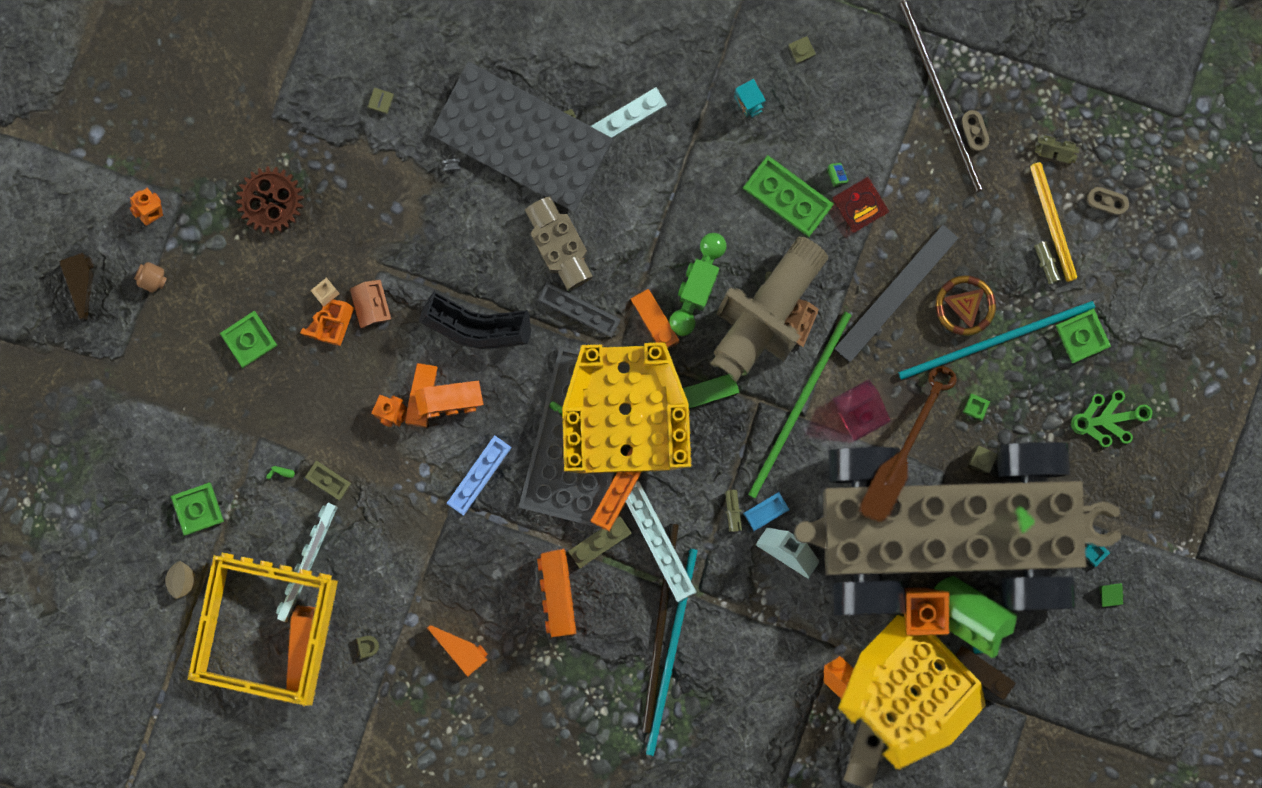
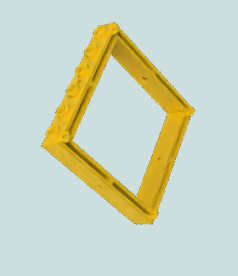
(209, 617)

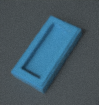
(766, 511)

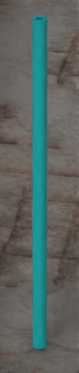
(996, 340)
(669, 661)

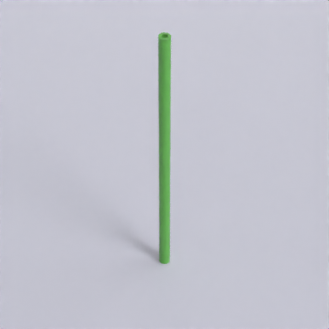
(799, 405)

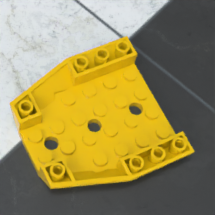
(654, 427)
(882, 686)

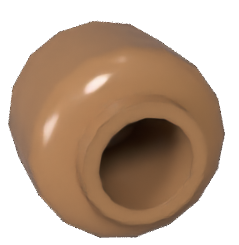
(150, 277)

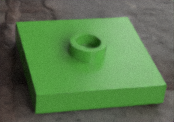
(1083, 336)
(248, 339)
(197, 509)

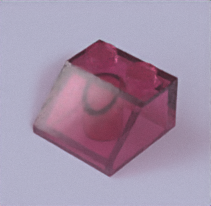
(861, 409)

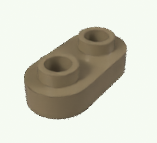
(974, 131)
(1107, 201)

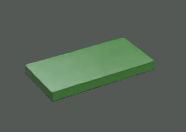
(788, 196)

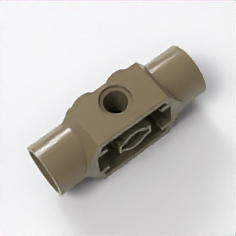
(558, 243)
(864, 758)

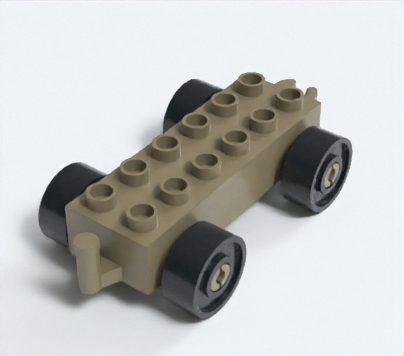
(957, 530)

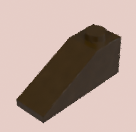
(79, 281)
(989, 676)

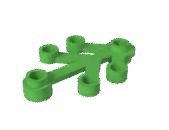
(1108, 420)

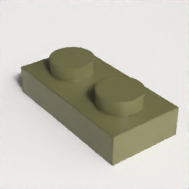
(328, 480)

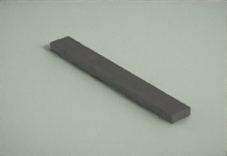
(896, 293)

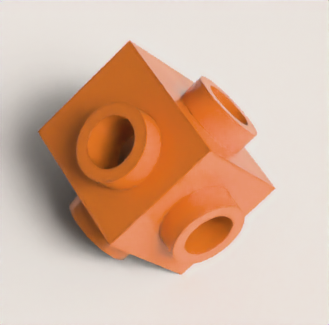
(146, 206)
(390, 411)

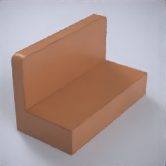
(370, 303)

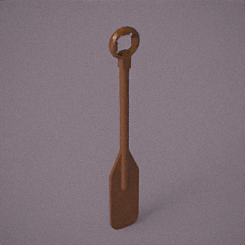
(894, 473)

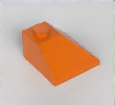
(926, 611)

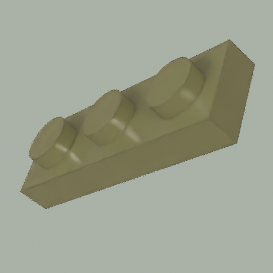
(599, 543)

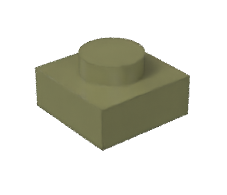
(802, 50)

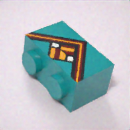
(750, 98)

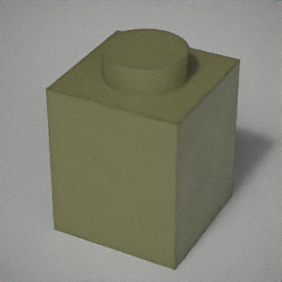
(982, 460)

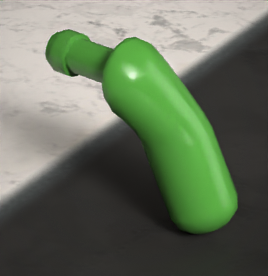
(282, 471)

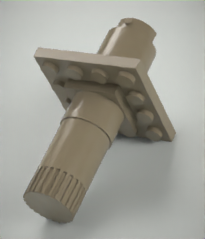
(761, 320)

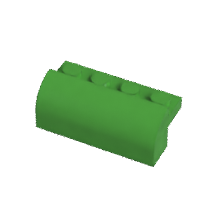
(976, 616)

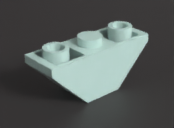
(788, 550)

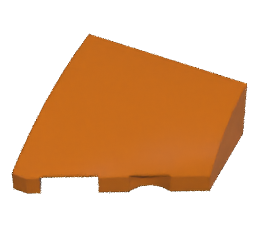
(330, 323)

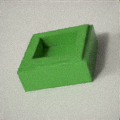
(976, 407)

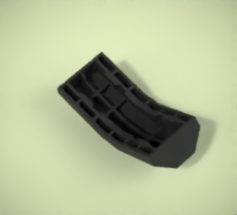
(474, 328)

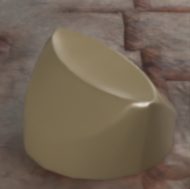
(180, 580)

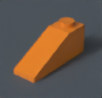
(654, 319)
(424, 377)
(463, 652)

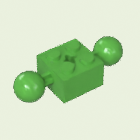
(699, 284)

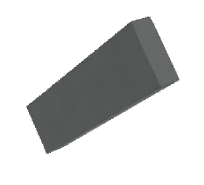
(579, 310)

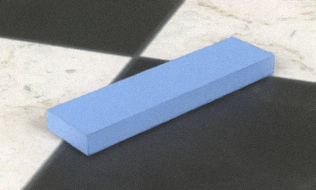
(479, 475)

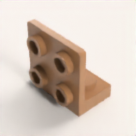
(802, 319)

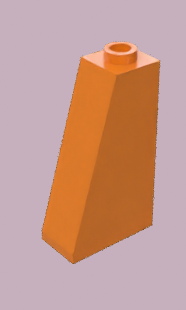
(299, 638)

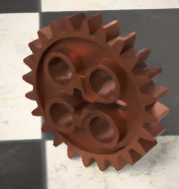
(261, 216)

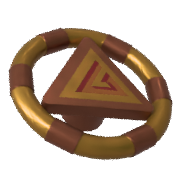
(965, 305)

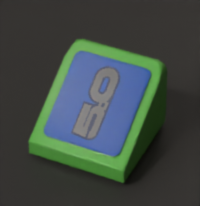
(837, 174)

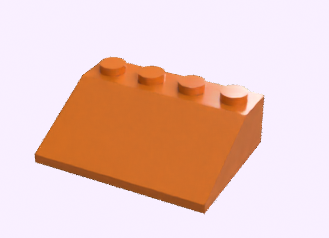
(558, 593)

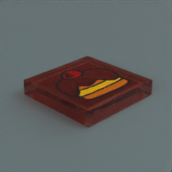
(860, 205)

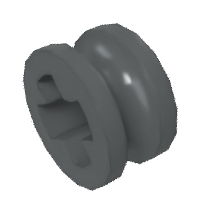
(451, 165)

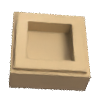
(325, 292)

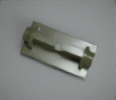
(1049, 146)

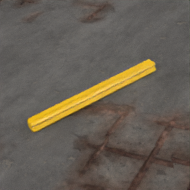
(1053, 222)

